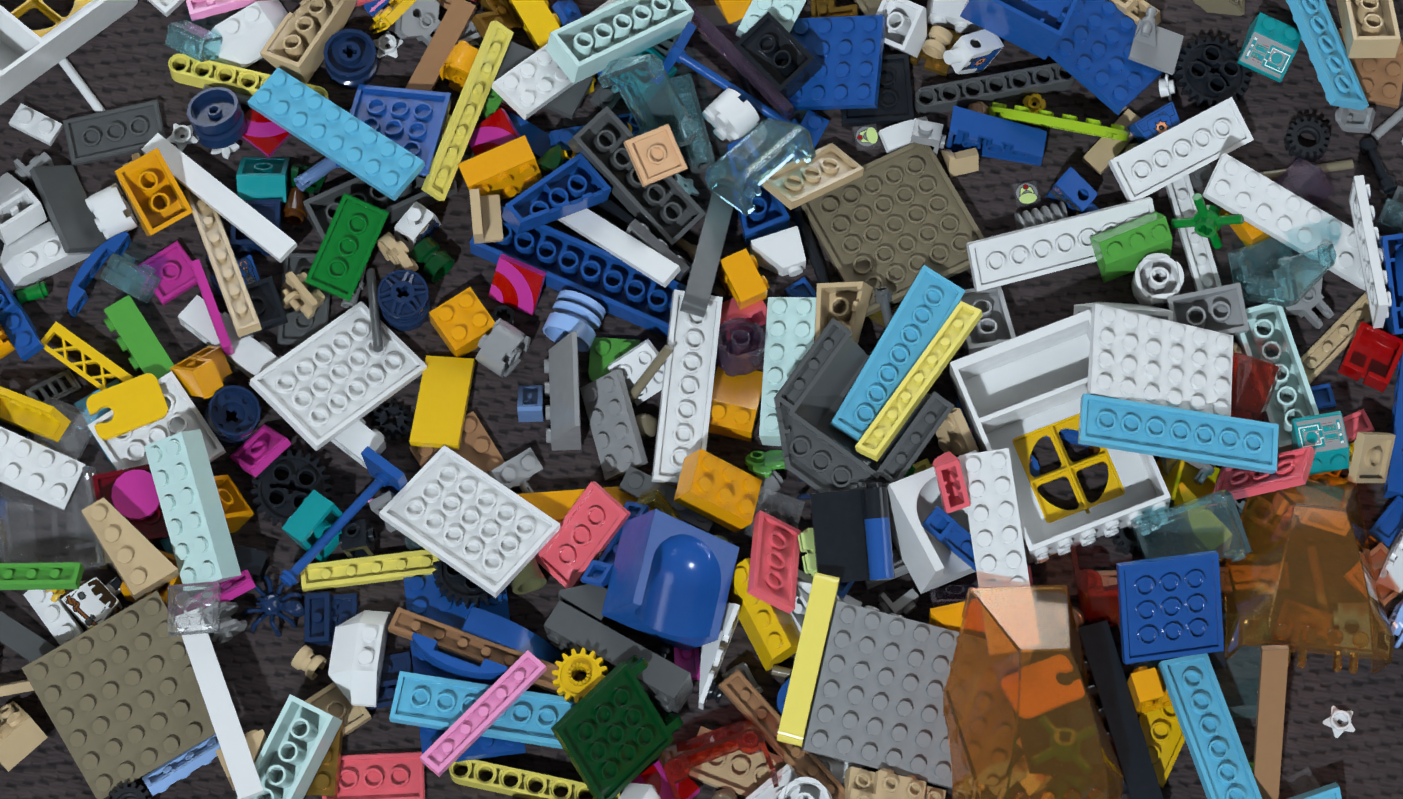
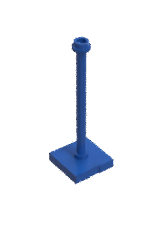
(679, 55)
(384, 475)

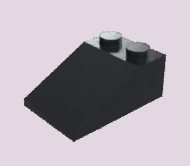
(778, 56)

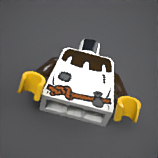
(92, 600)

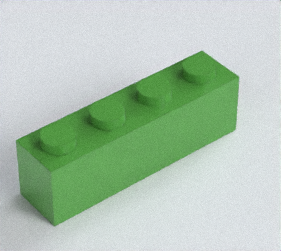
(137, 338)

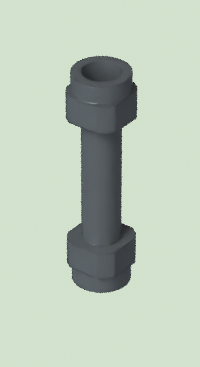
(883, 296)

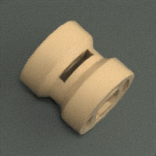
(938, 40)
(308, 662)

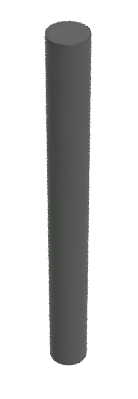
(374, 310)

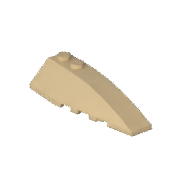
(302, 36)

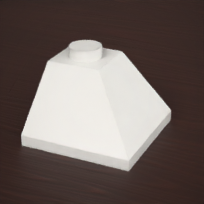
(904, 25)
(780, 252)

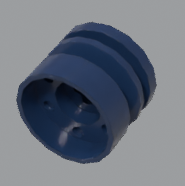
(404, 312)
(240, 405)

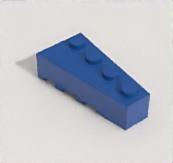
(995, 137)
(557, 195)
(766, 219)

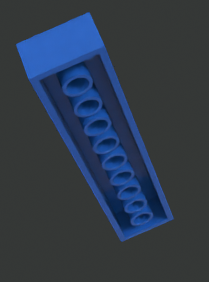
(589, 271)

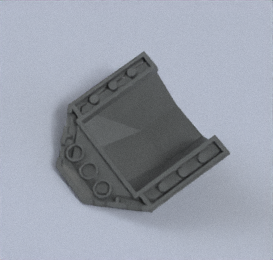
(810, 400)

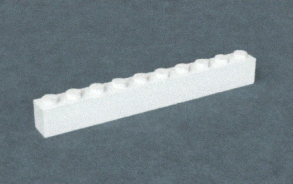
(254, 357)

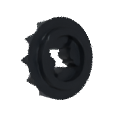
(389, 430)

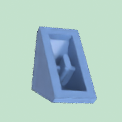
(530, 403)

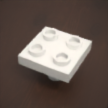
(635, 364)

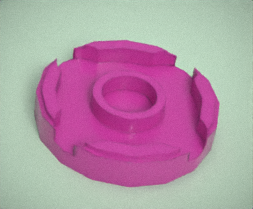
(135, 495)

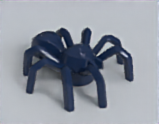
(273, 605)

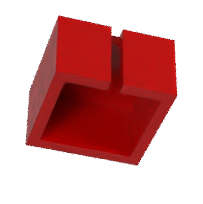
(1372, 356)

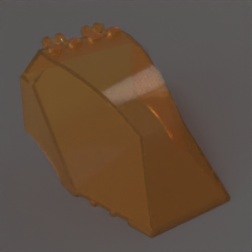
(1308, 577)
(1024, 702)

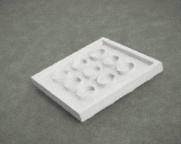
(129, 450)

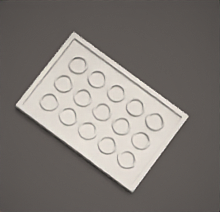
(1159, 362)
(337, 377)
(470, 521)

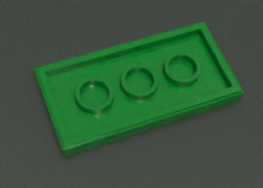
(346, 247)

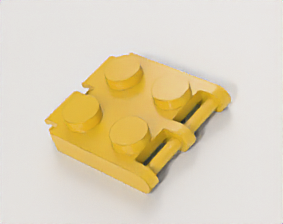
(385, 18)

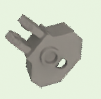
(421, 24)
(1304, 306)
(228, 626)

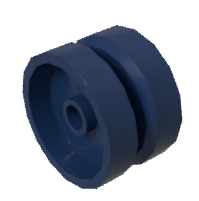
(350, 58)
(217, 117)

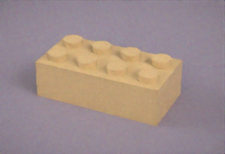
(1369, 28)

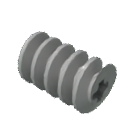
(1039, 217)

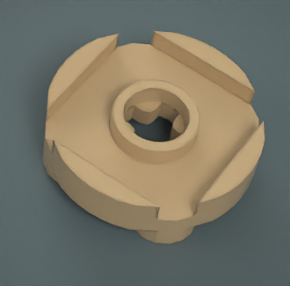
(396, 252)

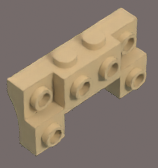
(887, 785)

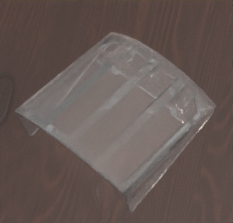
(45, 534)

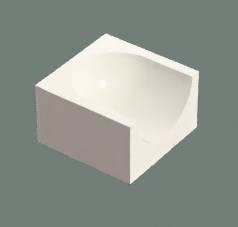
(924, 556)

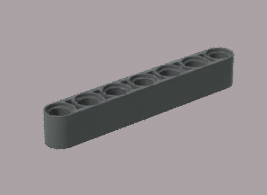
(982, 85)
(707, 256)

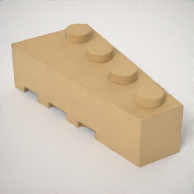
(845, 303)
(132, 555)

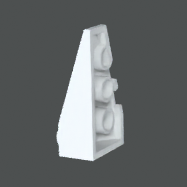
(714, 652)

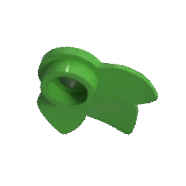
(765, 462)

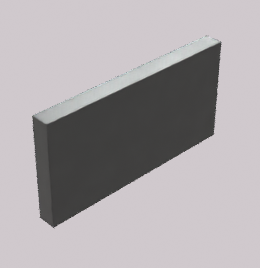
(567, 102)
(112, 132)
(67, 208)
(298, 326)

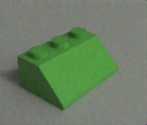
(1125, 246)

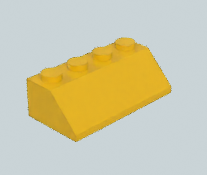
(767, 627)

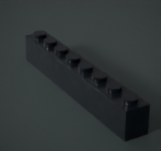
(1118, 711)

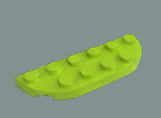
(1067, 122)

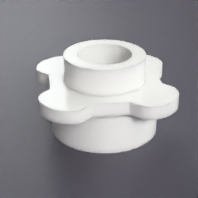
(1167, 87)

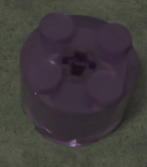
(740, 347)

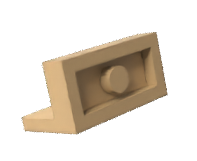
(486, 217)

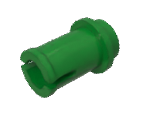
(32, 292)

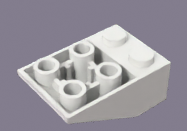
(18, 209)

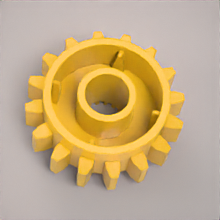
(573, 665)

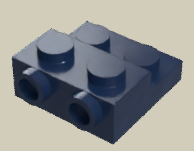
(272, 211)

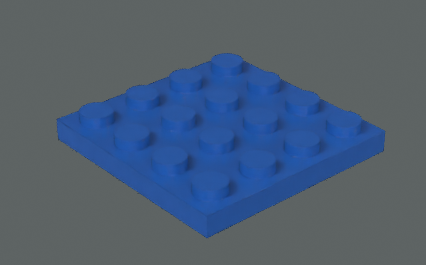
(849, 58)
(405, 116)
(1170, 607)

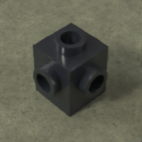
(358, 539)

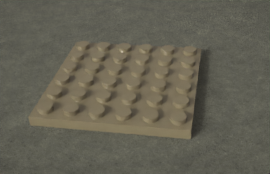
(894, 223)
(123, 696)

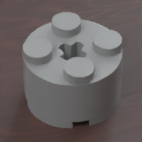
(502, 348)

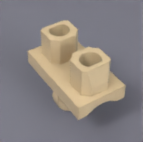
(298, 296)

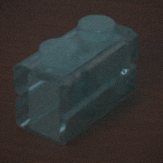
(193, 40)
(130, 277)

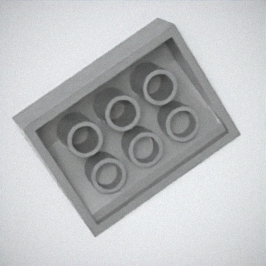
(564, 395)

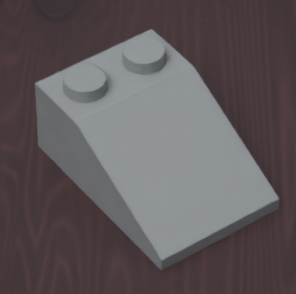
(1212, 309)
(995, 323)

